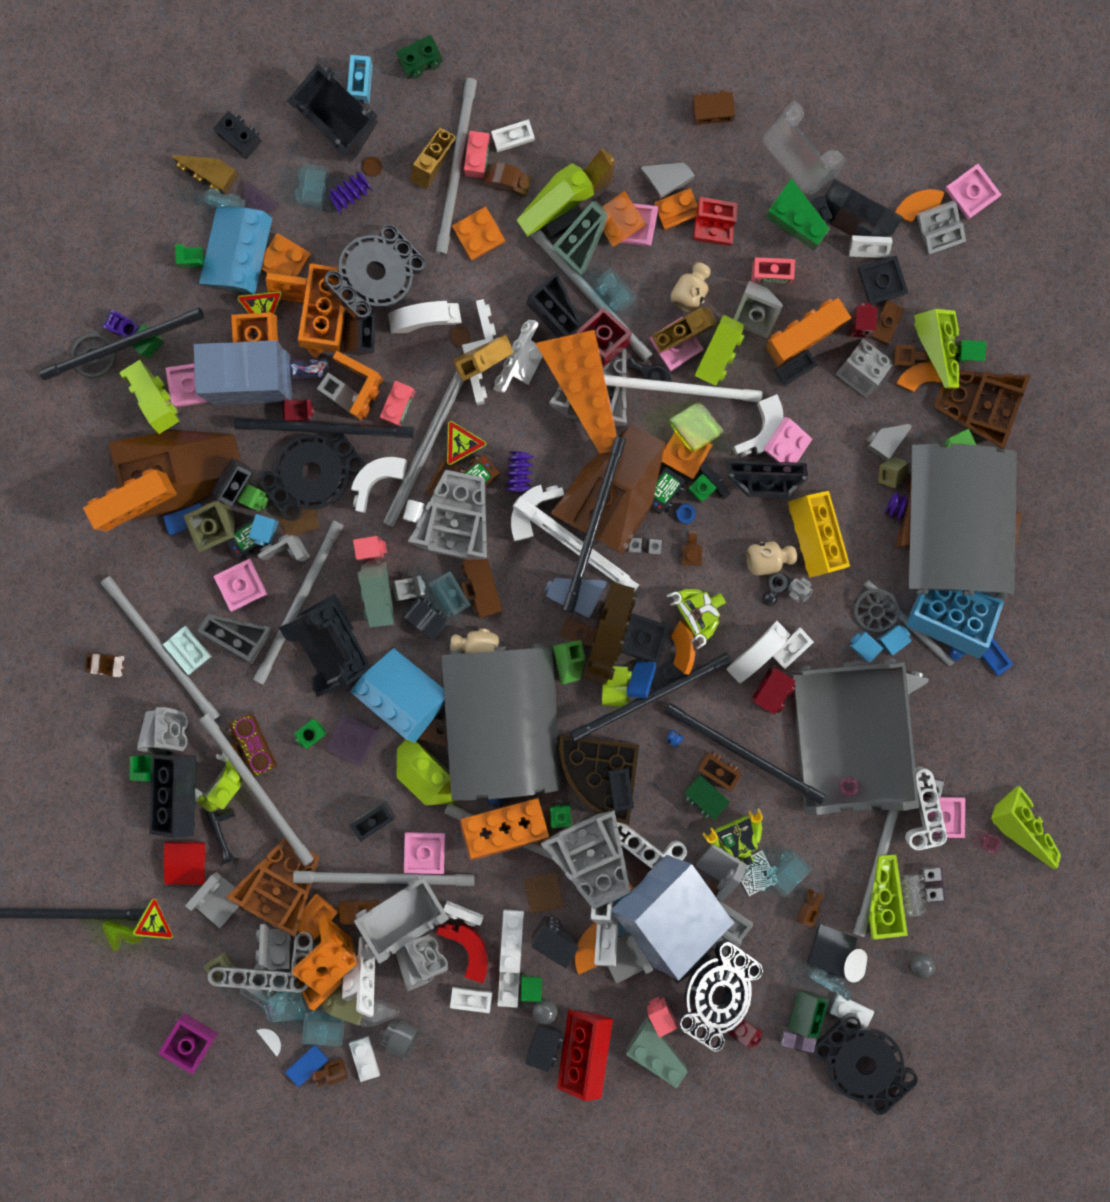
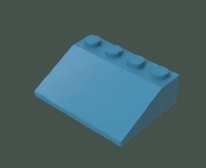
(236, 249)
(957, 619)
(400, 694)

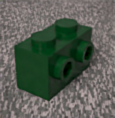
(419, 57)
(706, 797)
(808, 1014)

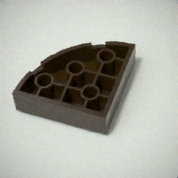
(610, 633)
(587, 769)

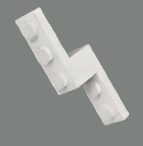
(489, 331)
(605, 935)
(510, 958)

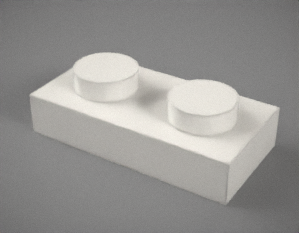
(513, 135)
(870, 246)
(794, 647)
(471, 917)
(471, 999)
(841, 1007)
(364, 1059)

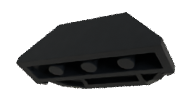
(858, 213)
(767, 478)

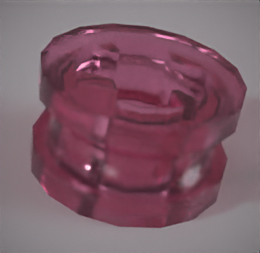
(848, 780)
(996, 846)

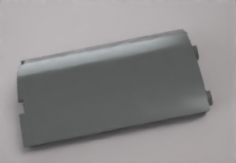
(963, 519)
(501, 723)
(856, 727)

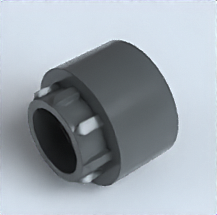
(400, 1038)

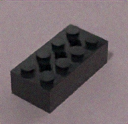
(172, 795)

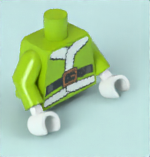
(698, 612)
(221, 789)

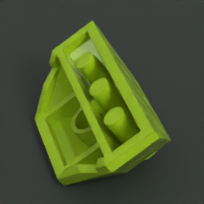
(423, 774)

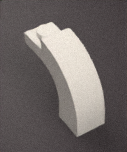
(424, 314)
(772, 416)
(374, 471)
(520, 524)
(759, 652)

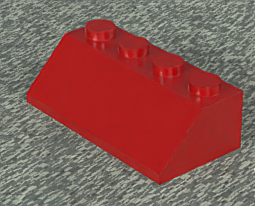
(584, 1054)

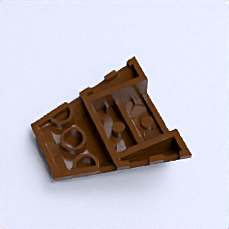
(984, 403)

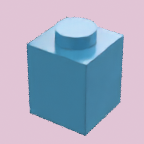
(263, 530)
(895, 639)
(865, 646)

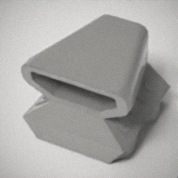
(163, 731)
(420, 961)

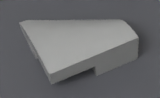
(668, 177)

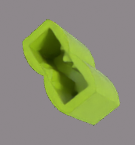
(616, 689)

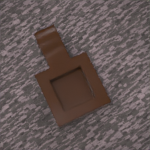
(906, 355)
(691, 553)
(809, 911)
(333, 1072)

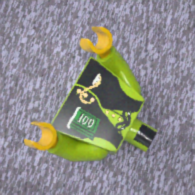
(738, 837)

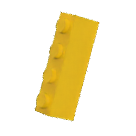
(818, 534)

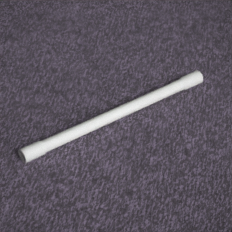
(745, 394)

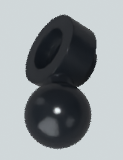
(770, 597)

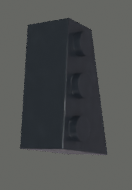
(554, 307)
(554, 941)

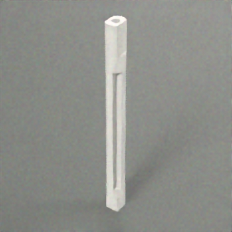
(572, 542)

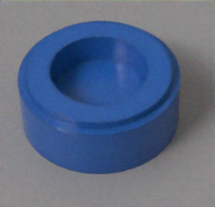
(685, 513)

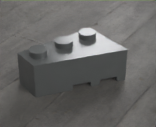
(235, 636)

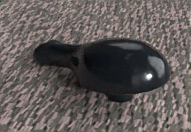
(649, 372)

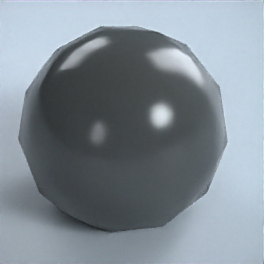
(922, 965)
(544, 1011)

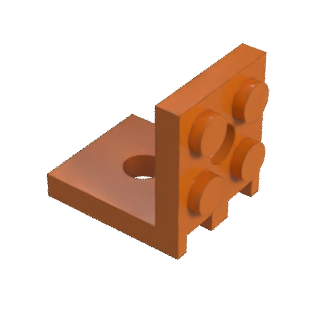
(370, 388)
(334, 953)

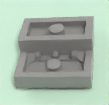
(941, 227)
(741, 925)

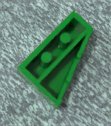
(798, 216)

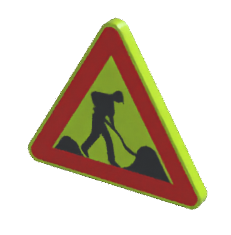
(260, 302)
(461, 443)
(153, 923)

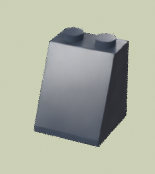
(588, 595)

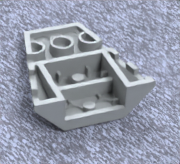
(616, 394)
(454, 518)
(592, 858)

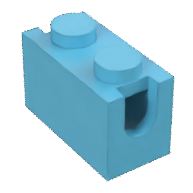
(360, 78)

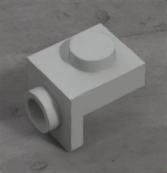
(408, 588)

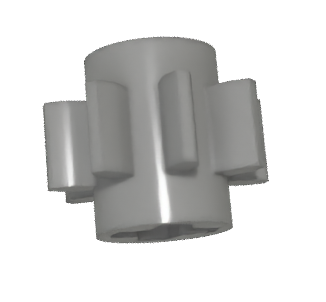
(800, 590)

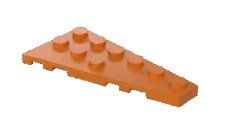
(580, 374)

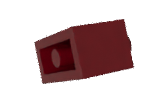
(863, 321)

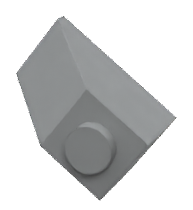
(887, 440)

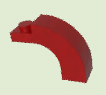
(474, 945)

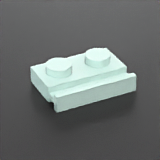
(187, 650)

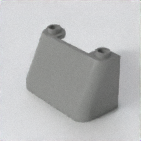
(400, 919)

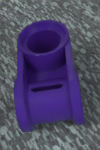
(119, 324)

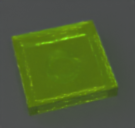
(696, 426)

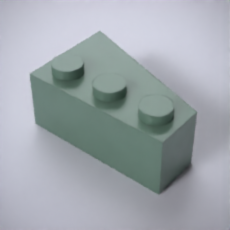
(582, 237)
(376, 594)
(656, 1054)

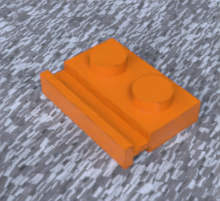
(676, 209)
(290, 287)
(312, 913)

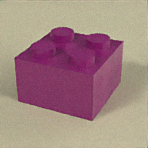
(188, 1043)

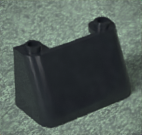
(334, 111)
(329, 647)

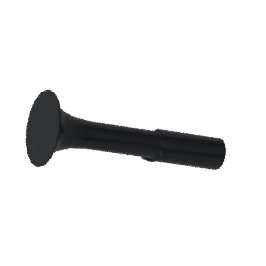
(214, 821)

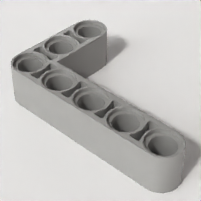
(269, 975)

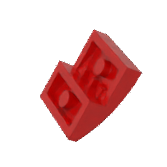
(715, 221)
(184, 863)

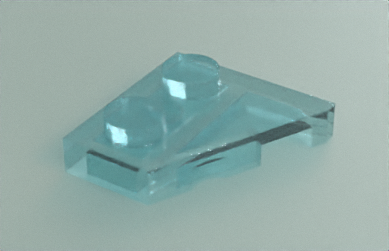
(219, 200)
(835, 984)
(285, 1006)

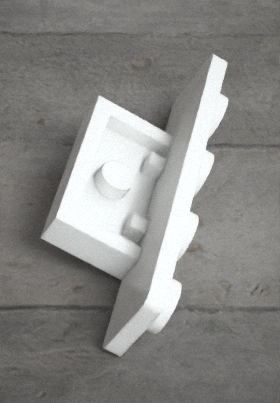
(523, 361)
(360, 980)

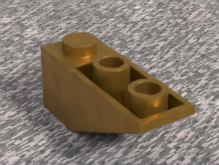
(431, 159)
(600, 170)
(216, 172)
(685, 329)
(482, 357)

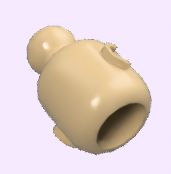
(691, 289)
(769, 558)
(475, 642)

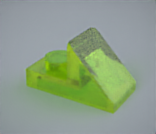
(116, 932)

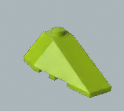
(560, 195)
(938, 333)
(1017, 822)
(887, 907)

